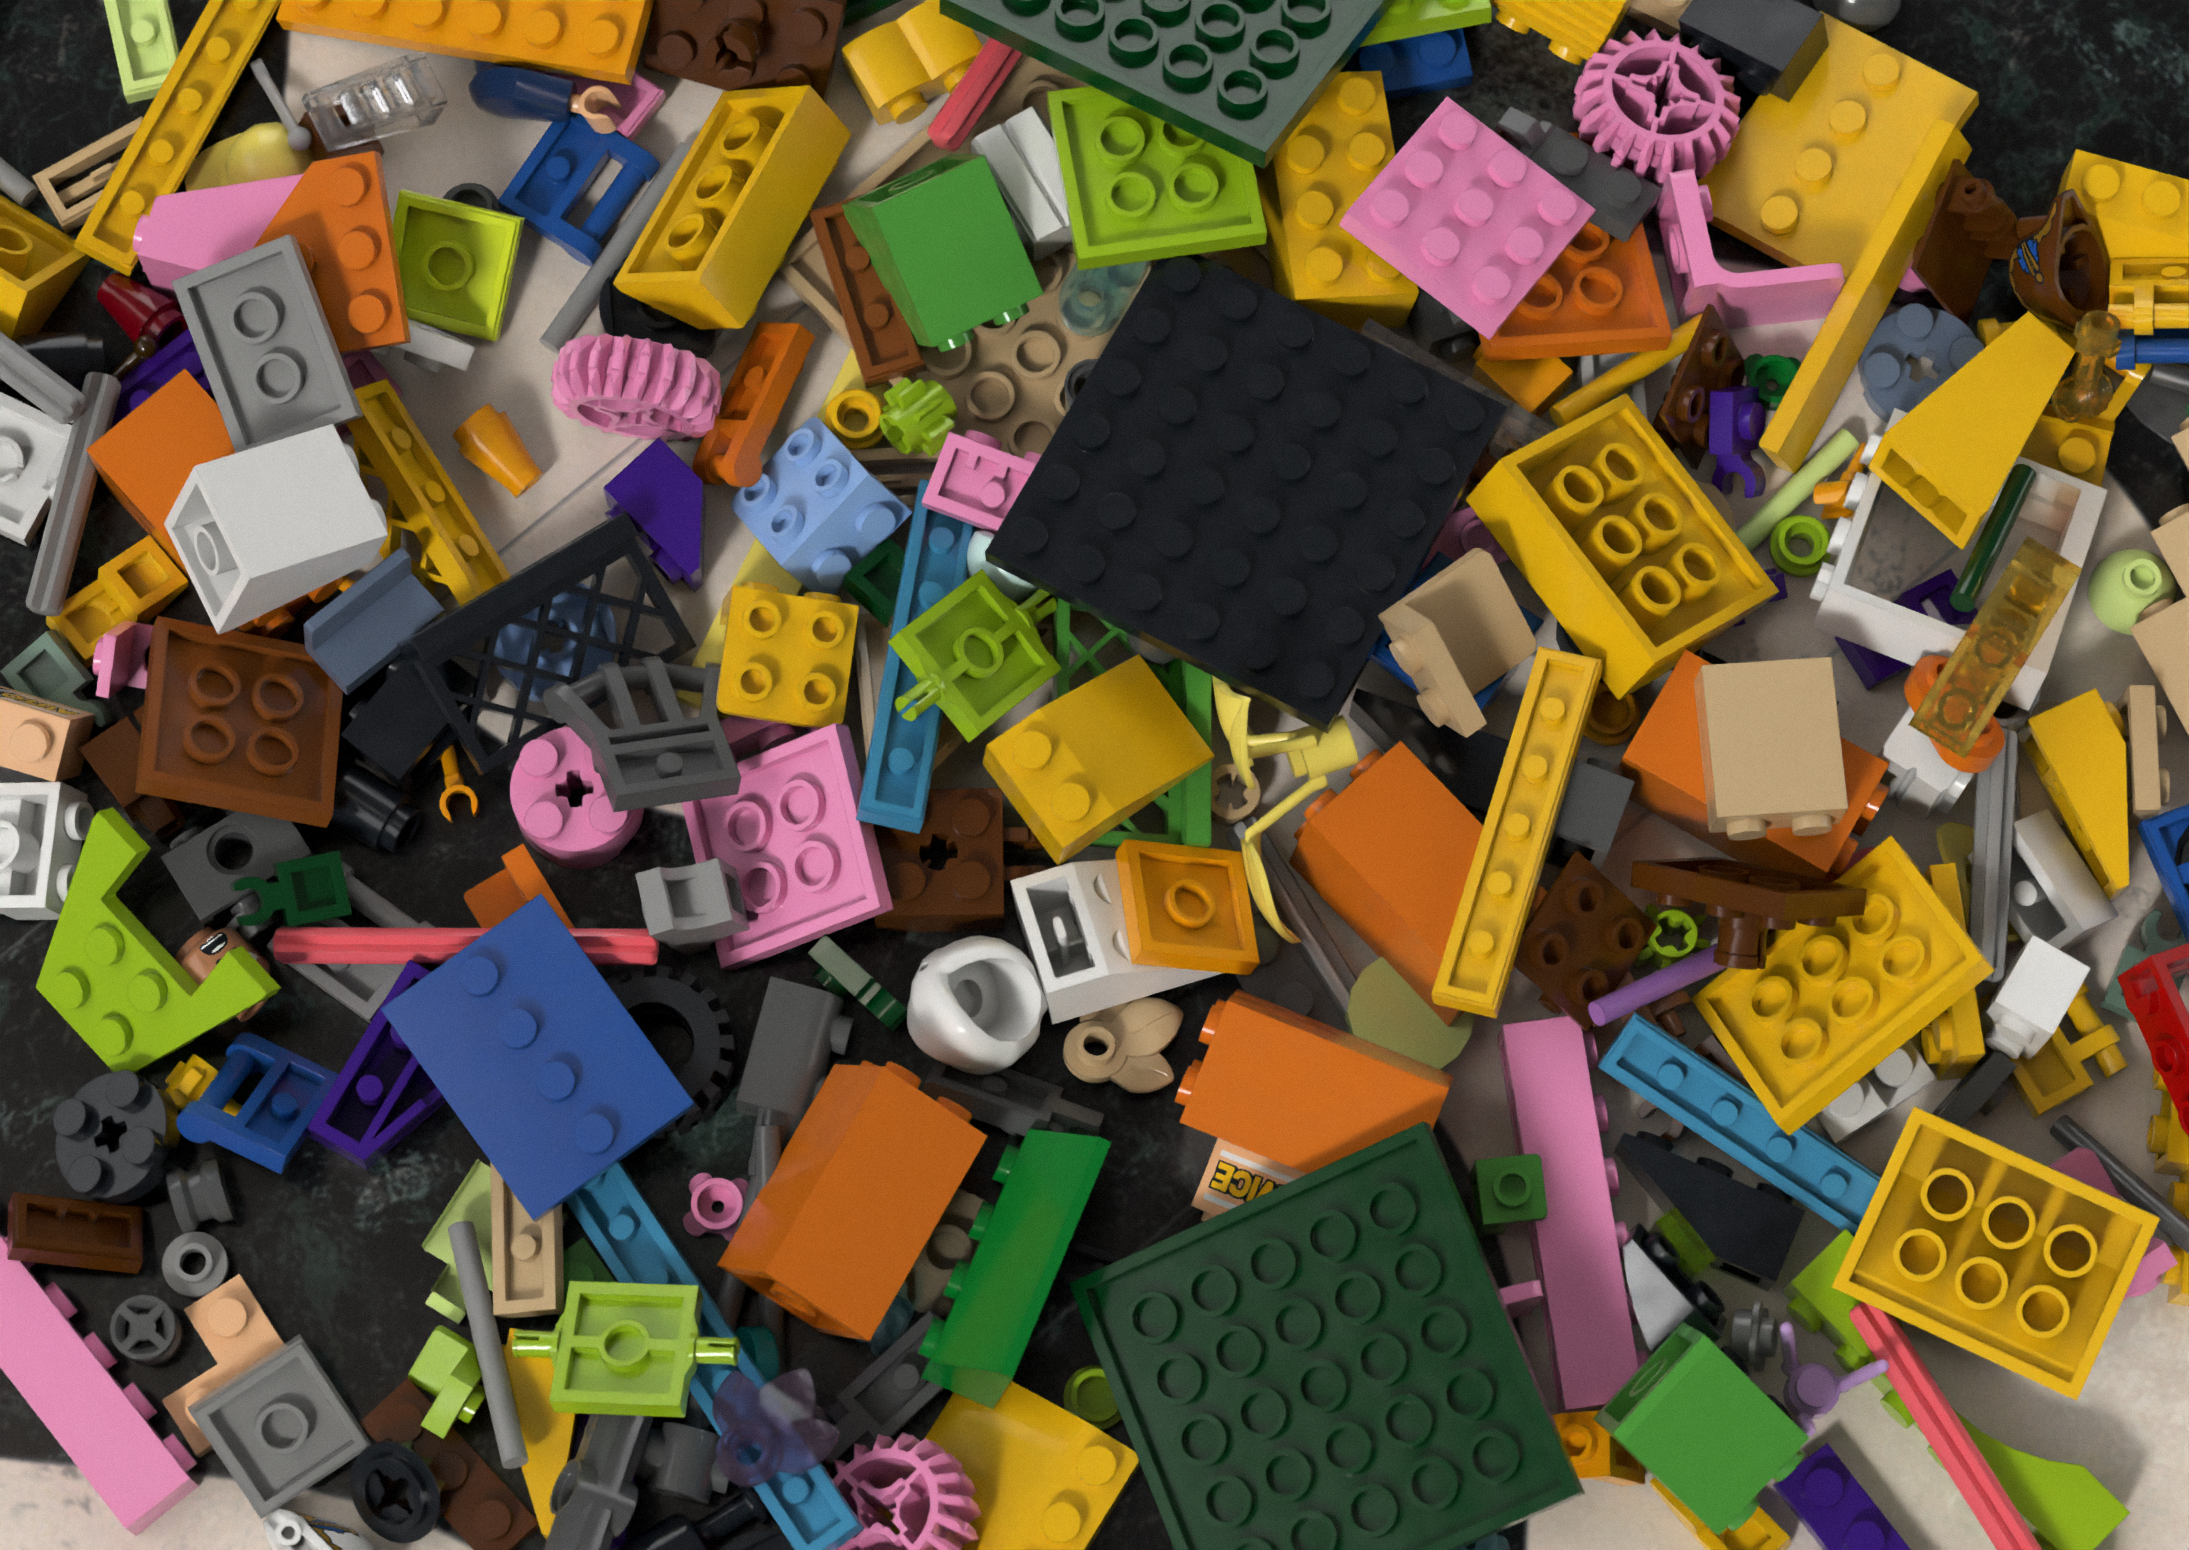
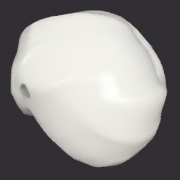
(976, 1005)

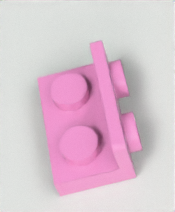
(977, 480)

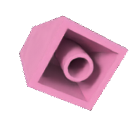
(205, 227)

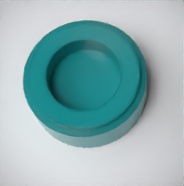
(762, 1349)

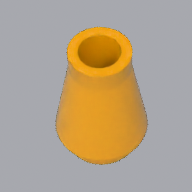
(496, 448)

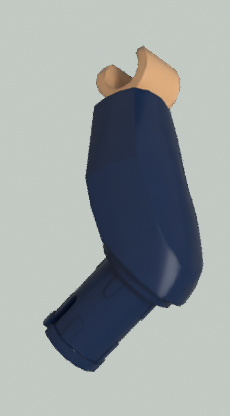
(538, 96)

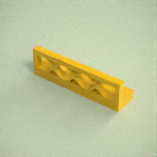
(421, 498)

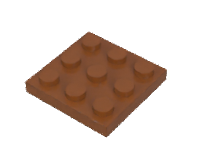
(239, 724)

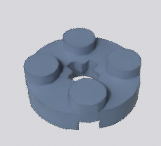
(1908, 334)

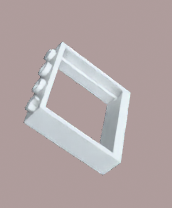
(1906, 635)

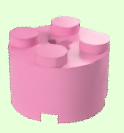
(540, 794)

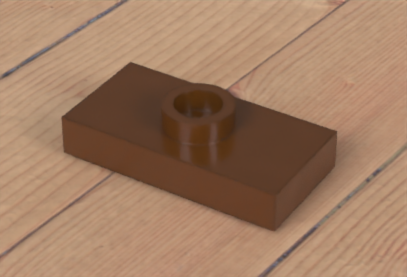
(75, 1233)

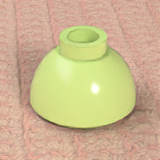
(2127, 585)

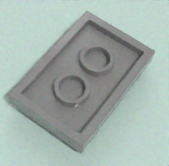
(266, 345)

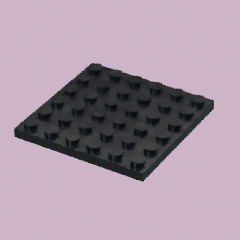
(1247, 486)

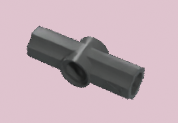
(596, 1488)

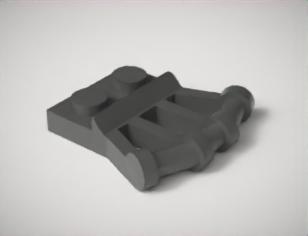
(653, 761)

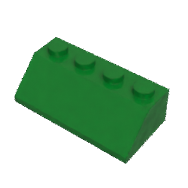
(1013, 1263)

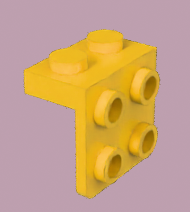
(785, 655)

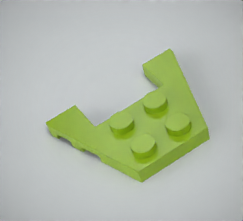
(118, 979)

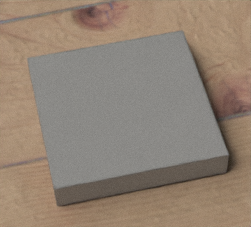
(280, 1426)

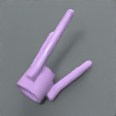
(1814, 1387)

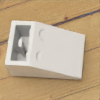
(1081, 942)

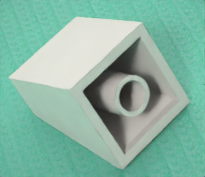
(274, 524)

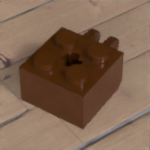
(972, 885)

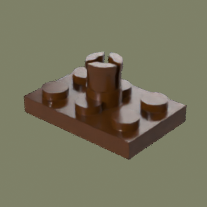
(747, 42)
(1746, 901)

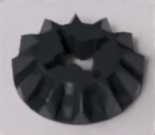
(373, 1482)

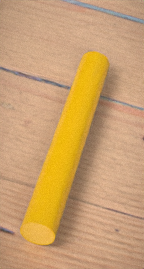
(1622, 376)

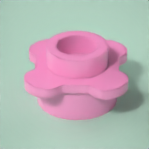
(707, 1191)

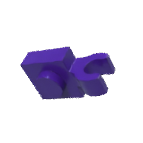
(1734, 431)

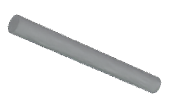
(611, 258)
(488, 1345)

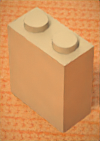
(1770, 747)

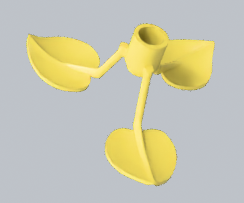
(1308, 753)

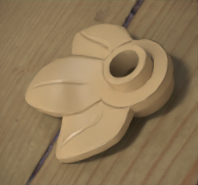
(1133, 1040)

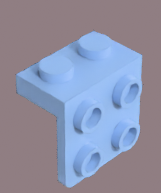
(818, 508)

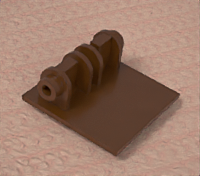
(1962, 240)
(1706, 366)
(1581, 940)

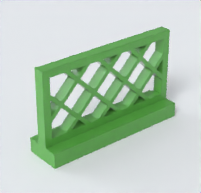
(1188, 802)

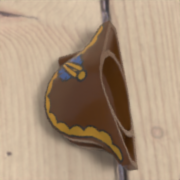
(2060, 264)

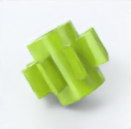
(917, 416)
(1671, 922)

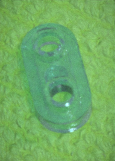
(1112, 283)

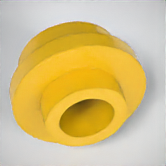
(855, 402)

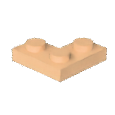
(236, 1336)

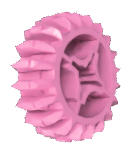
(1693, 108)
(636, 387)
(915, 1485)

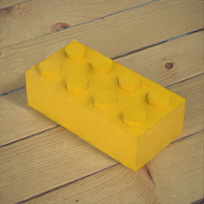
(1309, 190)

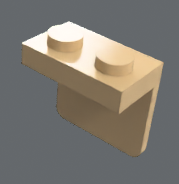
(1458, 638)
(2146, 782)

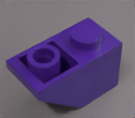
(666, 509)

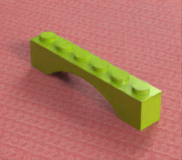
(2056, 1499)

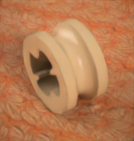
(1250, 798)

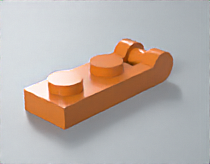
(752, 404)

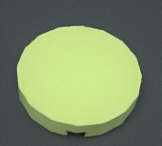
(1395, 1017)

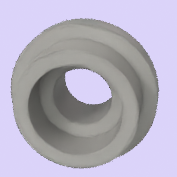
(209, 1278)

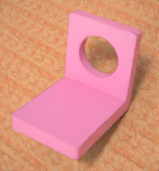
(121, 658)

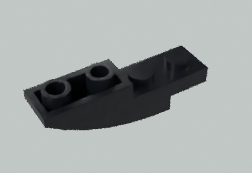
(1667, 1296)

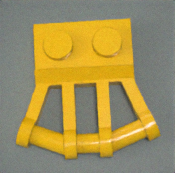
(2072, 447)

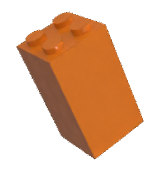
(150, 459)
(1670, 783)
(1393, 862)
(1301, 1086)
(854, 1198)

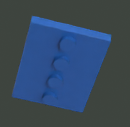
(538, 1057)

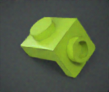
(452, 1374)

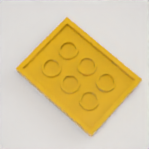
(1821, 169)
(1845, 992)

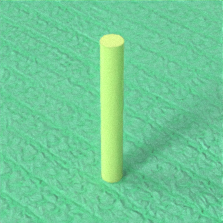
(1797, 489)

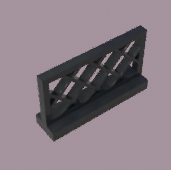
(519, 595)

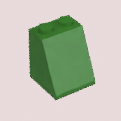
(946, 249)
(1703, 1429)

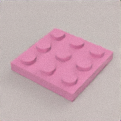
(1467, 217)
(793, 845)

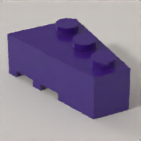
(378, 1092)

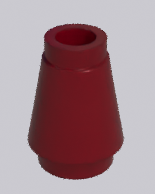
(141, 309)

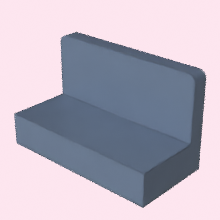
(363, 624)

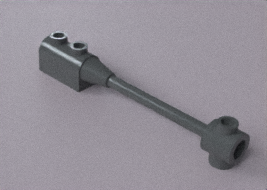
(781, 1076)

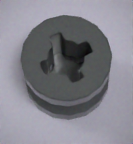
(200, 1195)
(136, 1322)

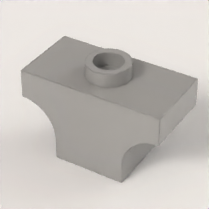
(692, 904)

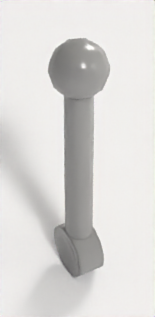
(298, 137)

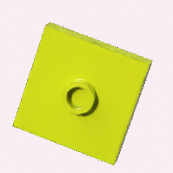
(455, 263)

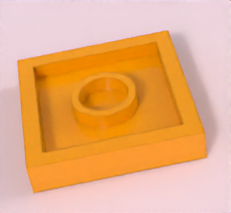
(1186, 907)

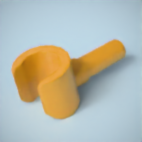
(1833, 493)
(454, 784)

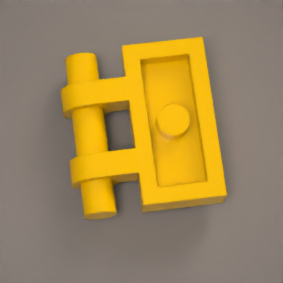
(2149, 293)
(2057, 1068)

